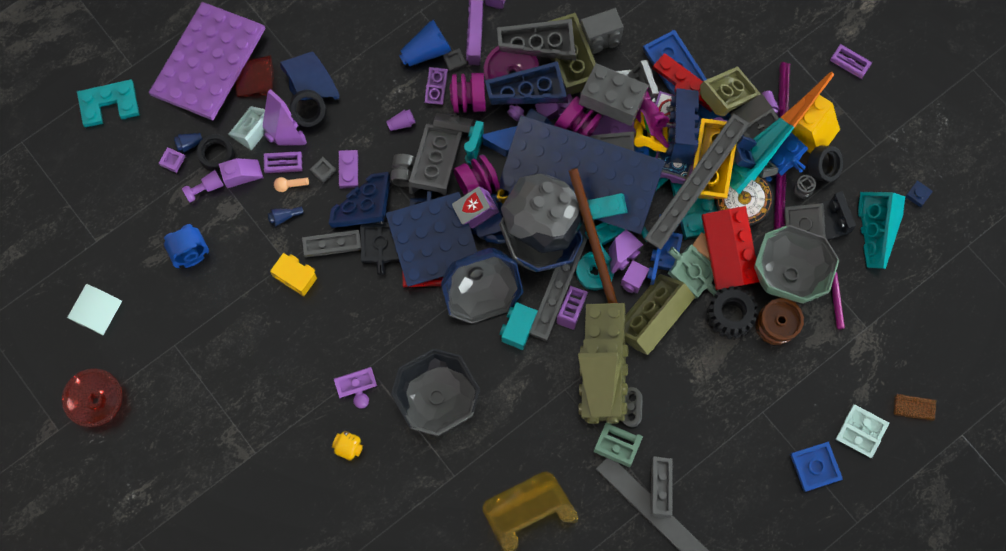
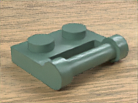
(615, 448)

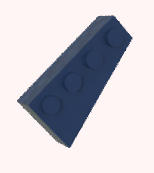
(529, 86)
(684, 126)

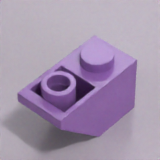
(623, 249)

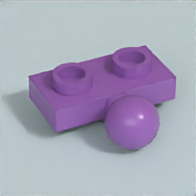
(356, 383)

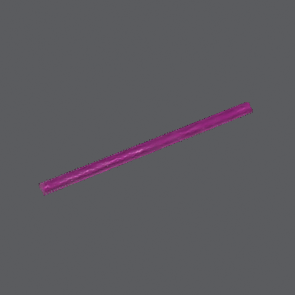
(780, 180)

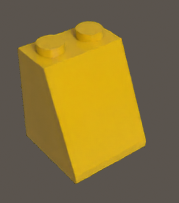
(817, 125)

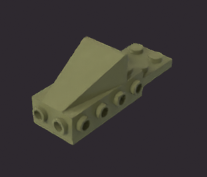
(604, 364)

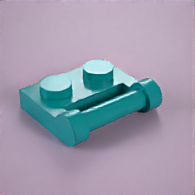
(473, 145)

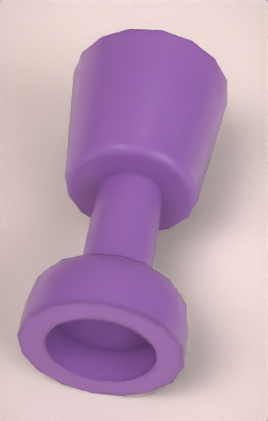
(209, 182)

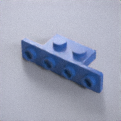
(662, 258)

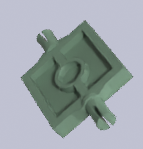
(693, 270)

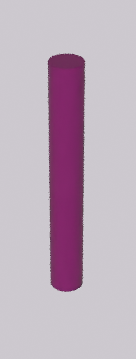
(837, 303)

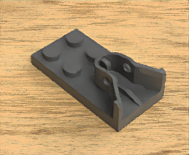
(435, 160)

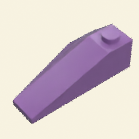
(279, 124)

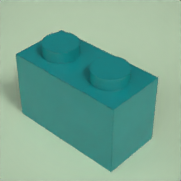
(607, 206)
(518, 325)

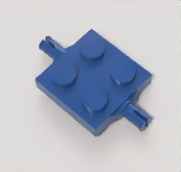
(789, 154)

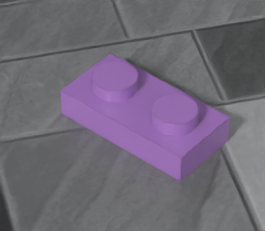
(348, 169)

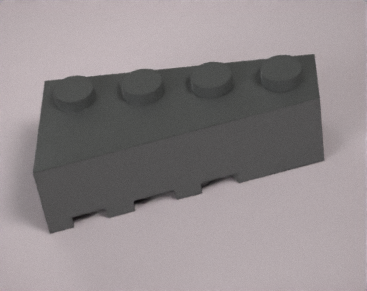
(540, 39)

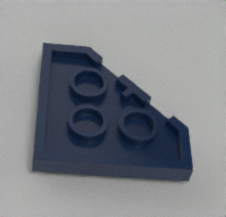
(363, 203)

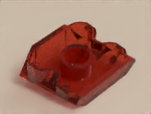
(256, 77)

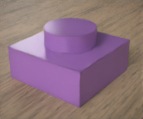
(172, 160)

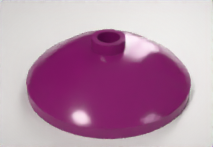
(502, 63)

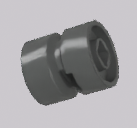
(402, 169)

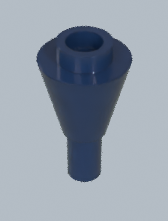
(279, 216)

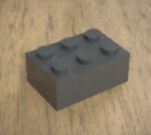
(613, 94)

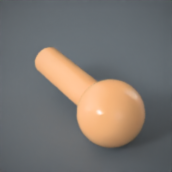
(282, 184)

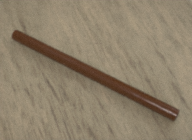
(592, 235)

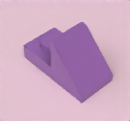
(553, 110)

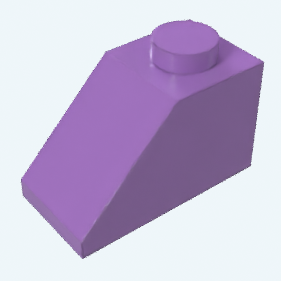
(240, 171)

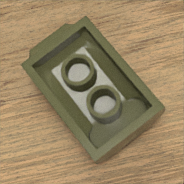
(727, 91)

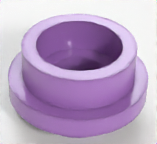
(515, 112)

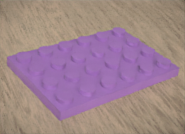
(207, 60)

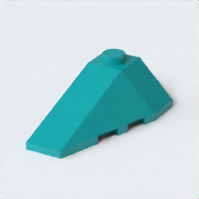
(880, 219)

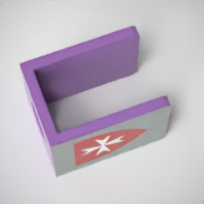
(475, 207)

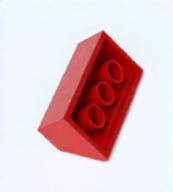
(730, 247)

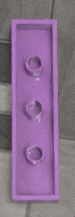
(474, 32)

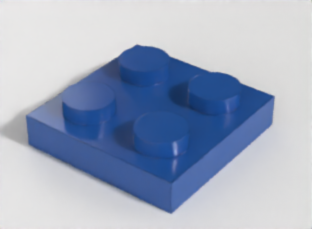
(816, 466)

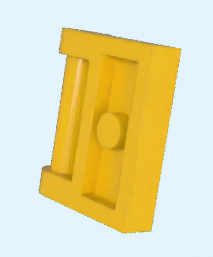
(649, 141)

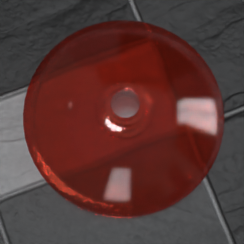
(81, 392)

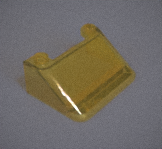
(526, 505)

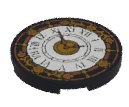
(756, 197)

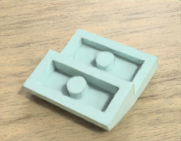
(94, 309)
(862, 431)

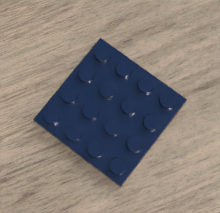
(429, 238)

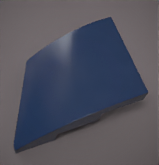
(309, 73)

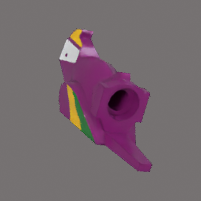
(652, 119)

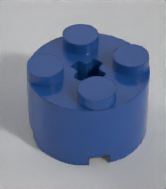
(185, 246)

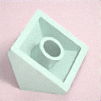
(249, 128)

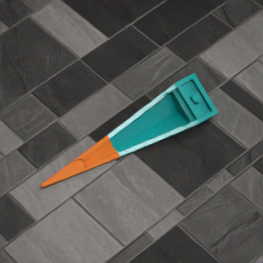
(773, 137)

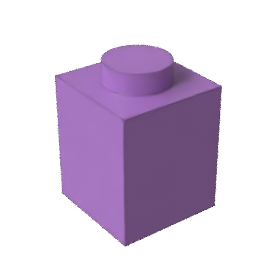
(634, 277)

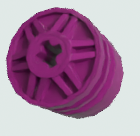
(468, 92)
(577, 120)
(480, 175)

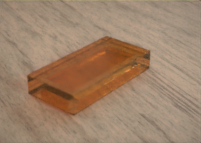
(915, 407)

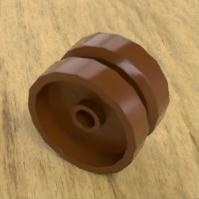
(779, 321)

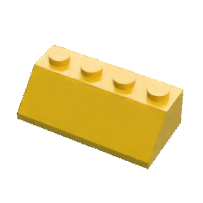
(720, 182)

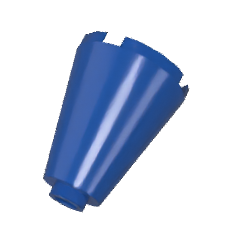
(425, 45)

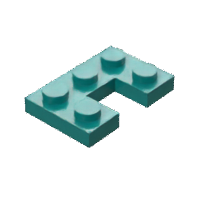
(92, 99)

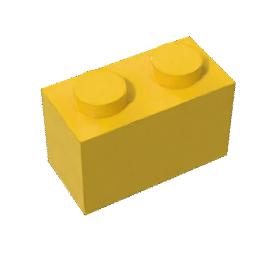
(294, 274)

